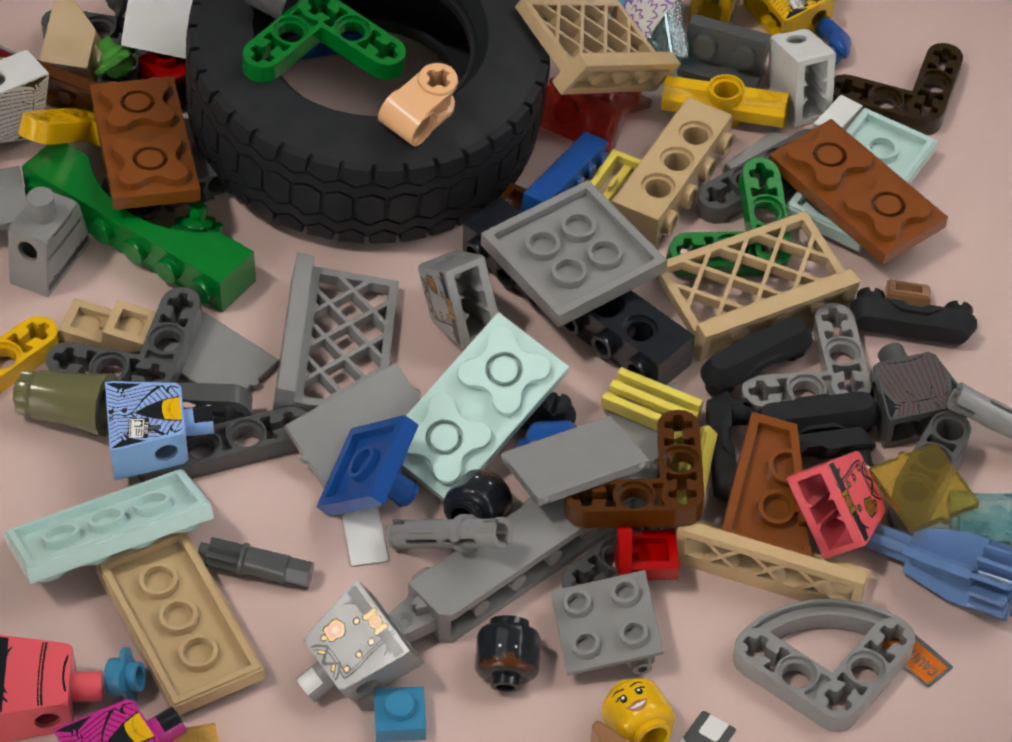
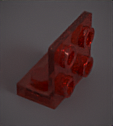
(593, 112)

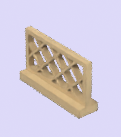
(605, 51)
(739, 320)

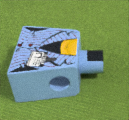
(150, 426)

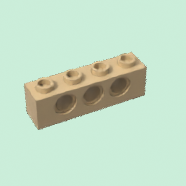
(675, 169)

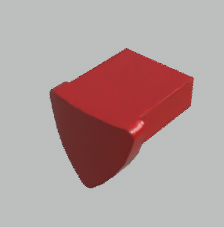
(648, 551)

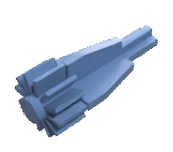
(953, 565)

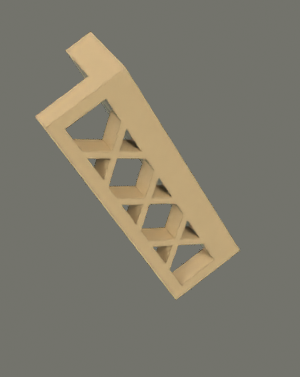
(768, 566)

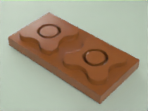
(144, 143)
(858, 191)

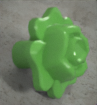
(115, 59)

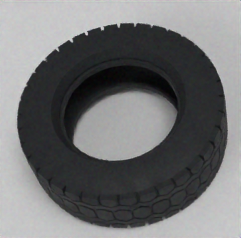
(348, 168)

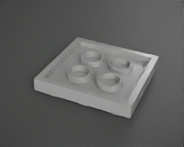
(573, 253)

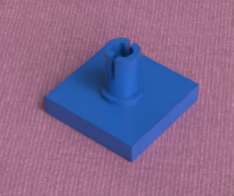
(370, 468)

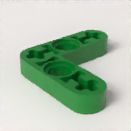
(316, 29)
(749, 188)

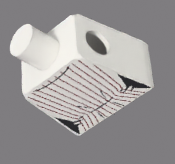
(21, 89)

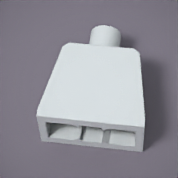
(805, 70)

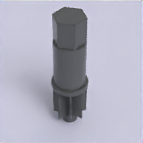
(256, 562)

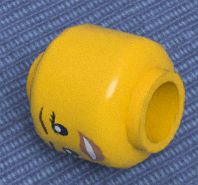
(638, 711)

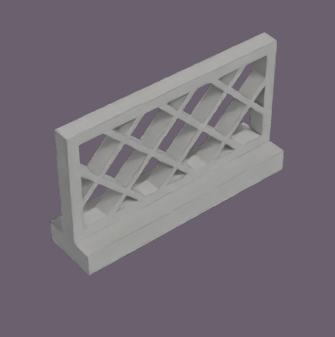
(301, 326)

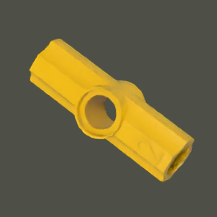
(729, 95)

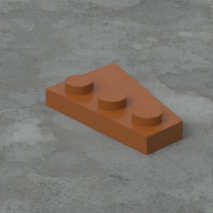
(760, 496)

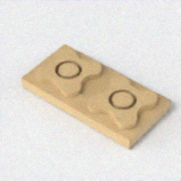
(180, 622)

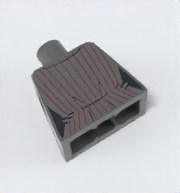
(908, 393)

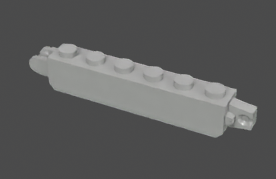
(478, 584)

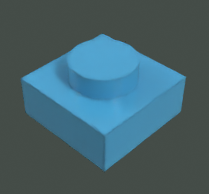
(399, 714)

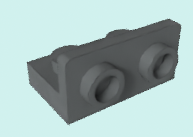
(724, 49)

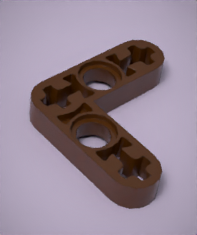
(659, 493)

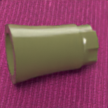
(64, 399)

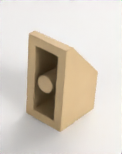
(71, 40)

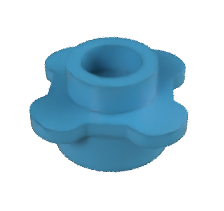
(124, 676)

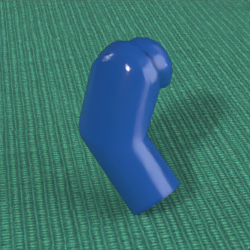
(835, 37)

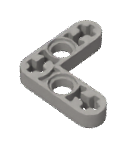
(832, 374)

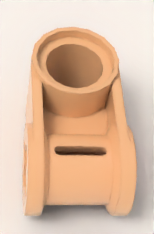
(421, 103)

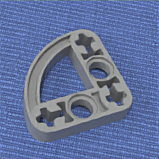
(823, 685)

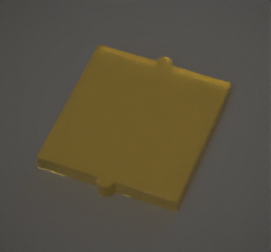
(923, 487)

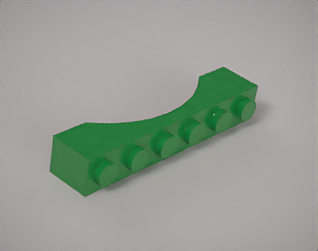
(202, 261)

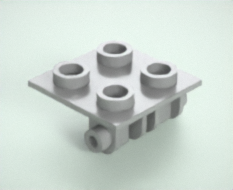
(608, 624)

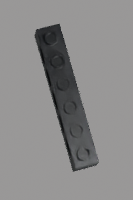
(622, 330)

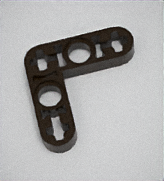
(910, 103)

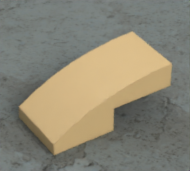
(117, 328)

